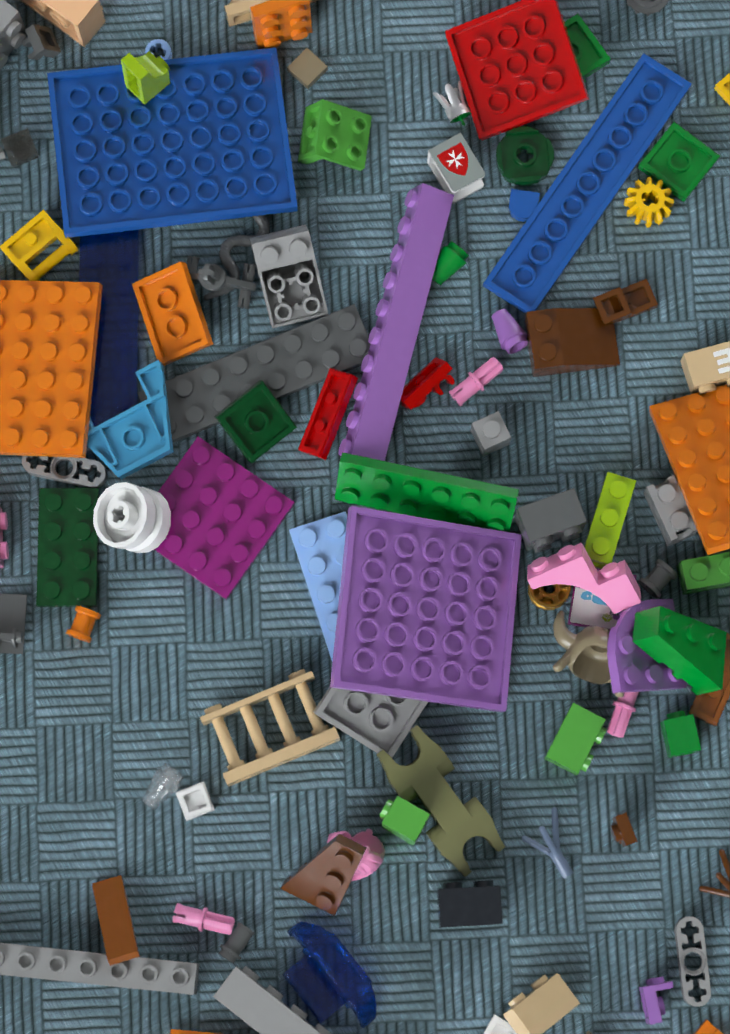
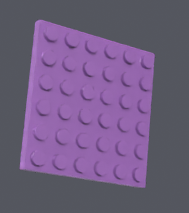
(426, 610)

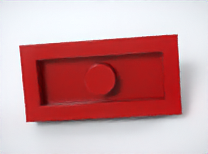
(427, 380)

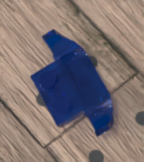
(329, 976)

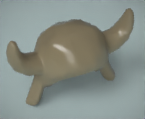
(584, 652)

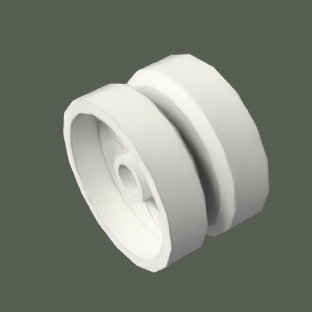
(132, 517)

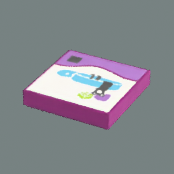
(590, 610)

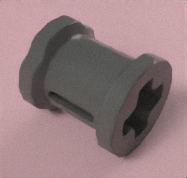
(658, 578)

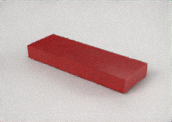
(328, 413)

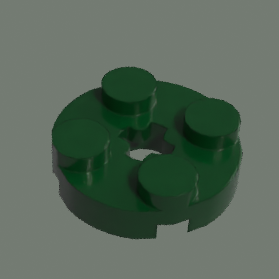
(524, 172)

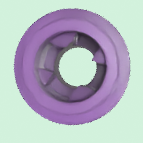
(509, 332)

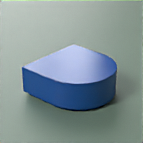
(522, 204)

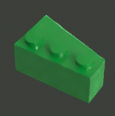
(684, 645)

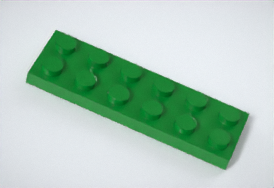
(424, 493)

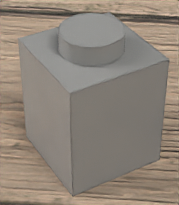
(490, 433)

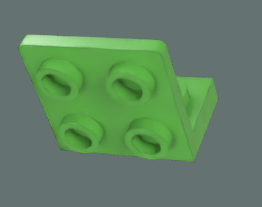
(334, 135)

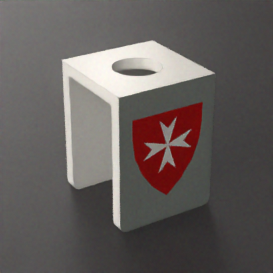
(456, 167)

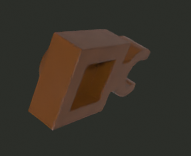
(622, 830)

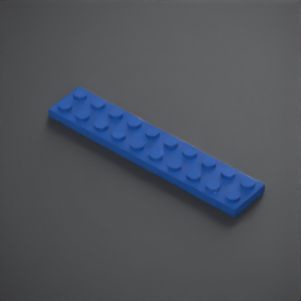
(587, 185)

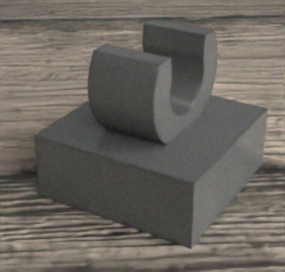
(42, 41)

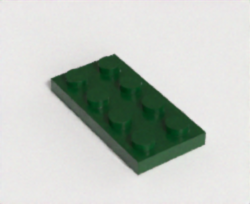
(67, 548)

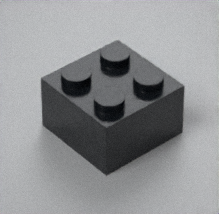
(469, 905)

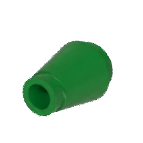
(449, 262)

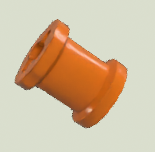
(83, 624)

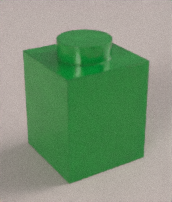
(680, 734)

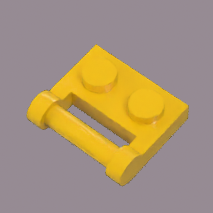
(32, 241)

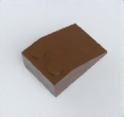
(569, 341)

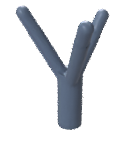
(553, 846)

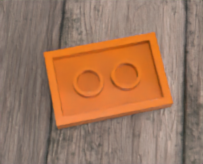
(280, 21)
(172, 313)

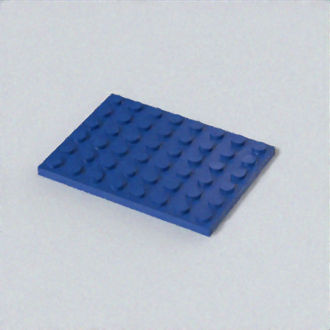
(188, 156)

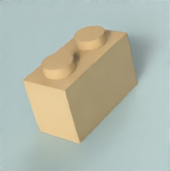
(542, 1006)

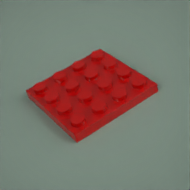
(516, 66)

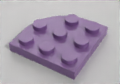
(628, 664)

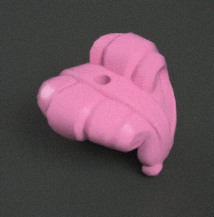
(373, 854)

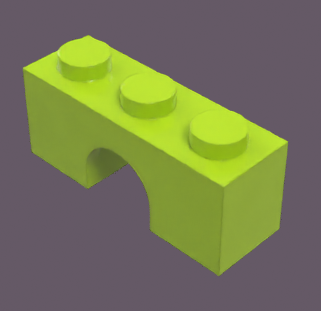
(608, 518)

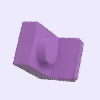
(653, 1005)

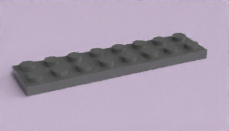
(282, 362)

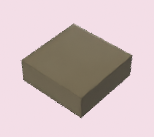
(307, 68)

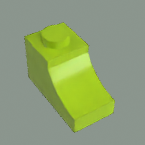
(145, 75)

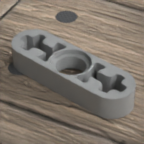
(84, 481)
(688, 985)

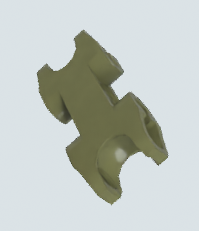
(426, 781)

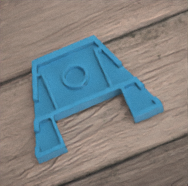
(139, 433)

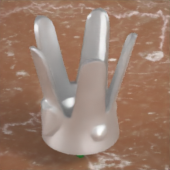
(457, 110)

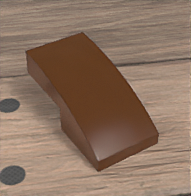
(625, 302)

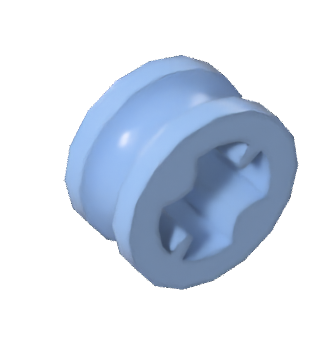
(159, 43)

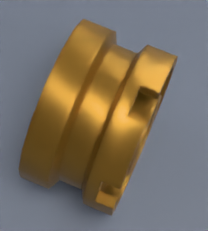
(549, 601)

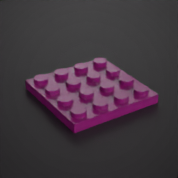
(218, 517)

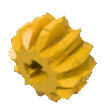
(641, 194)

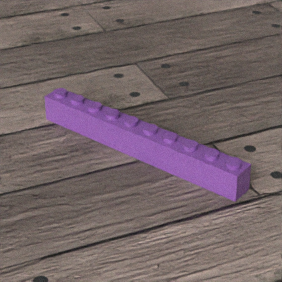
(397, 323)

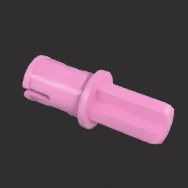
(476, 381)
(621, 715)
(203, 919)

